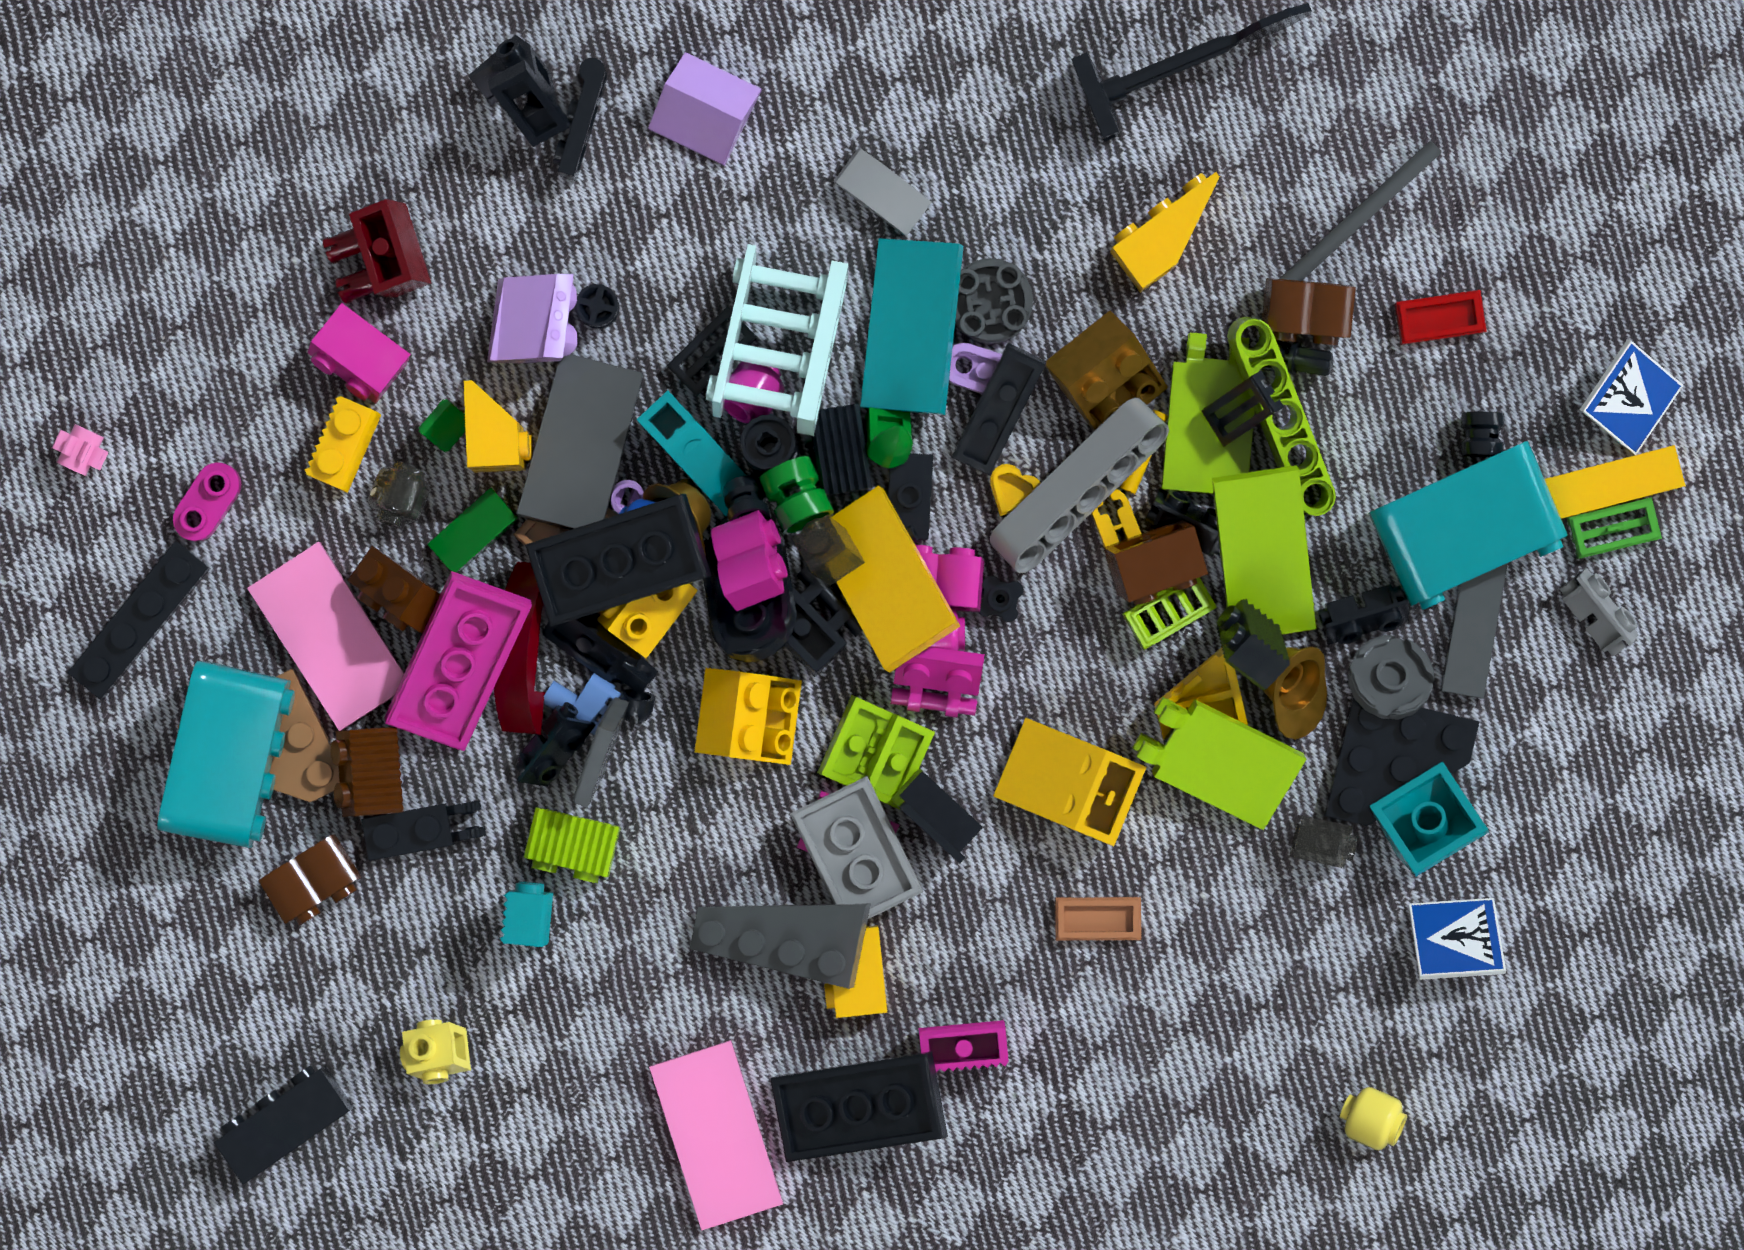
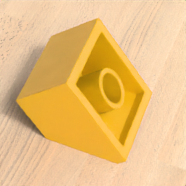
(493, 436)

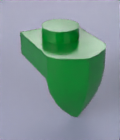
(888, 436)

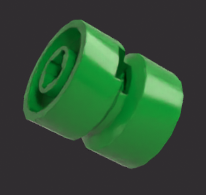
(800, 508)

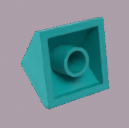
(1428, 819)

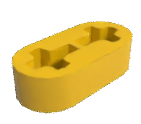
(1126, 519)

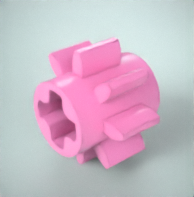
(80, 450)

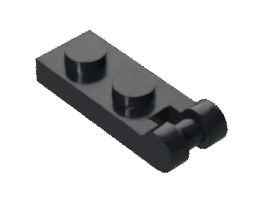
(581, 116)

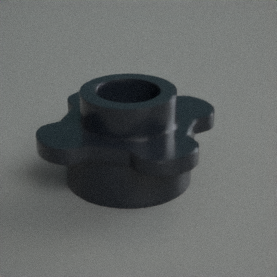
(1011, 593)

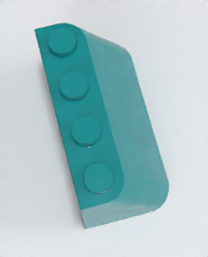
(225, 754)

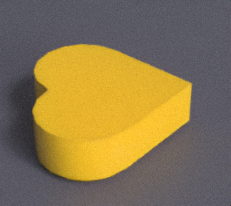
(1010, 487)

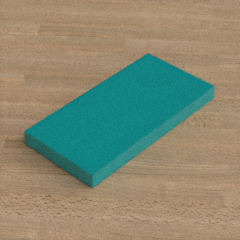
(912, 326)

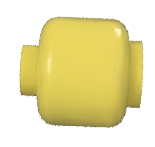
(1373, 1118)

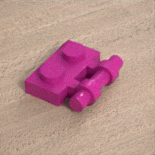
(943, 671)

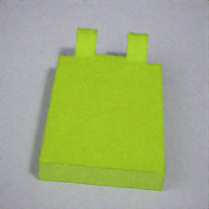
(1192, 448)
(1221, 761)

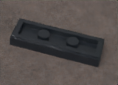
(998, 409)

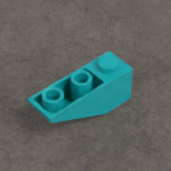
(690, 447)

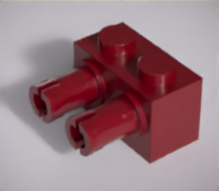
(388, 249)

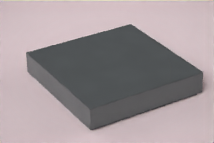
(600, 752)

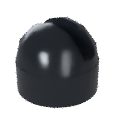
(639, 705)

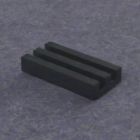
(686, 377)
(1261, 396)

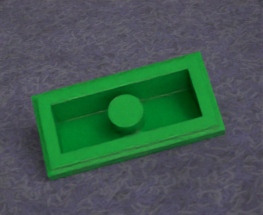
(473, 531)

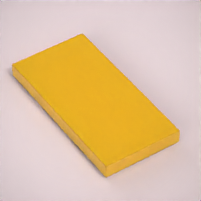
(893, 589)

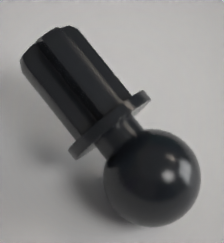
(1304, 359)

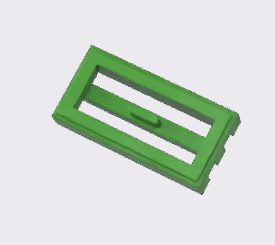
(1578, 536)

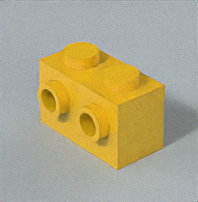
(647, 620)

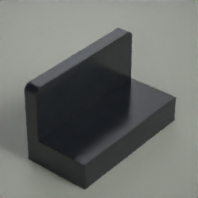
(937, 814)

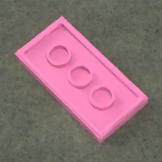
(328, 636)
(716, 1135)

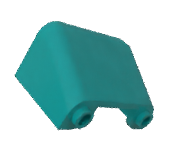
(1469, 524)

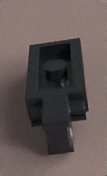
(602, 652)

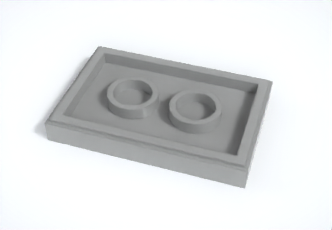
(857, 848)

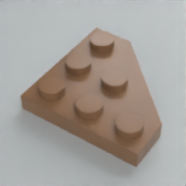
(306, 761)

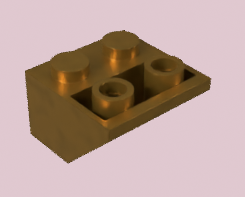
(1105, 370)

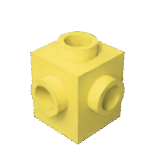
(435, 1051)

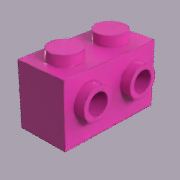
(357, 354)

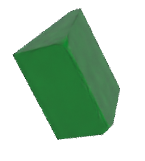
(444, 425)

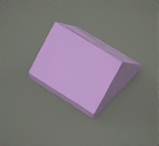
(704, 108)

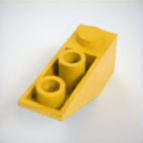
(1158, 244)

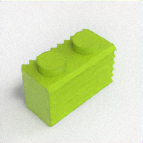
(571, 843)

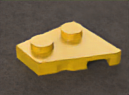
(1212, 684)

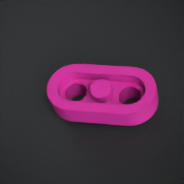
(210, 504)

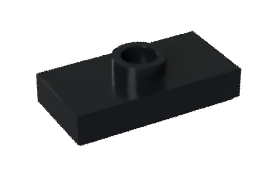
(911, 492)

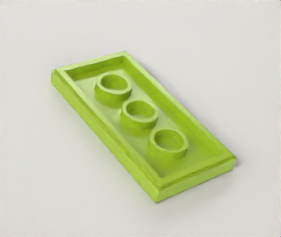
(1265, 545)

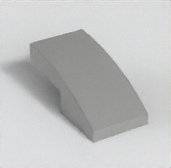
(882, 191)

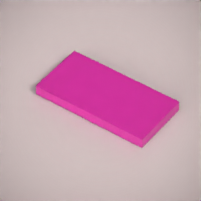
(457, 661)

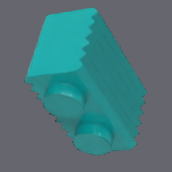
(527, 915)

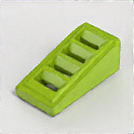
(1139, 628)

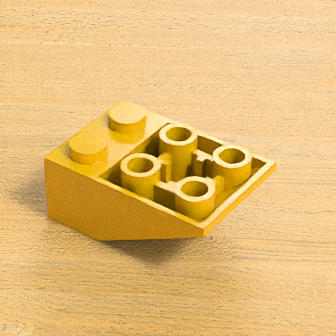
(1069, 781)

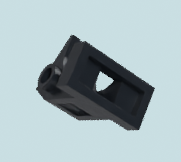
(518, 71)

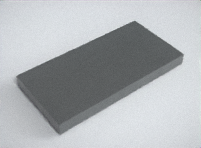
(580, 443)

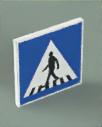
(1631, 397)
(1457, 938)

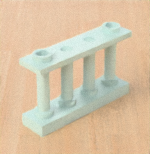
(811, 365)

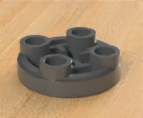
(992, 301)

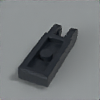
(417, 830)

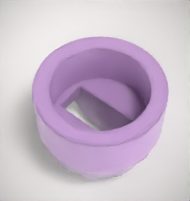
(618, 492)

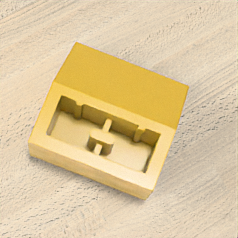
(748, 716)

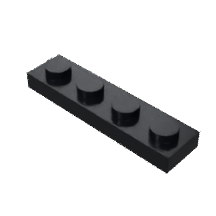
(139, 620)

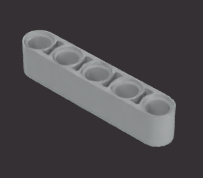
(1079, 485)

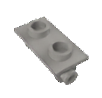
(1611, 622)

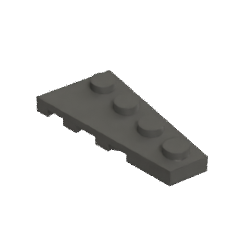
(799, 940)

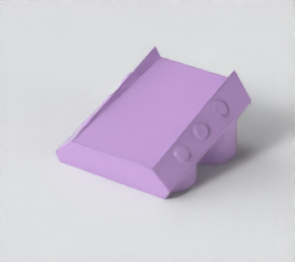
(533, 319)

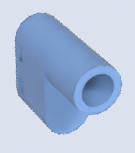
(589, 703)

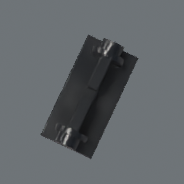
(1178, 506)
(1383, 611)
(543, 759)

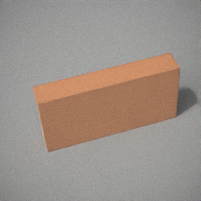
(1097, 918)

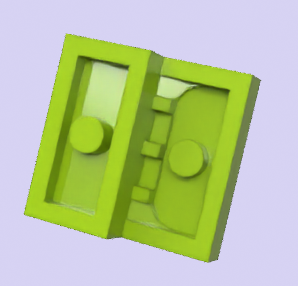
(876, 746)

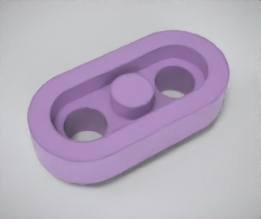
(982, 362)

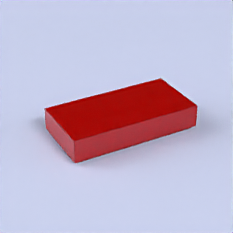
(1440, 317)

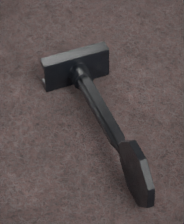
(1104, 93)

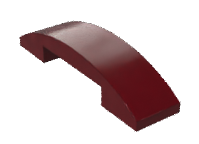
(516, 702)

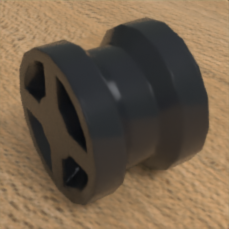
(592, 297)

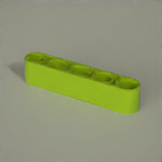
(1297, 429)

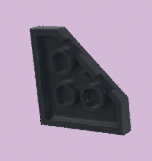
(1388, 753)

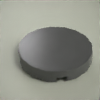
(1391, 677)

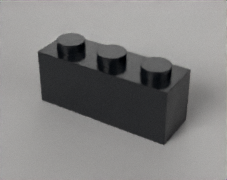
(282, 1122)

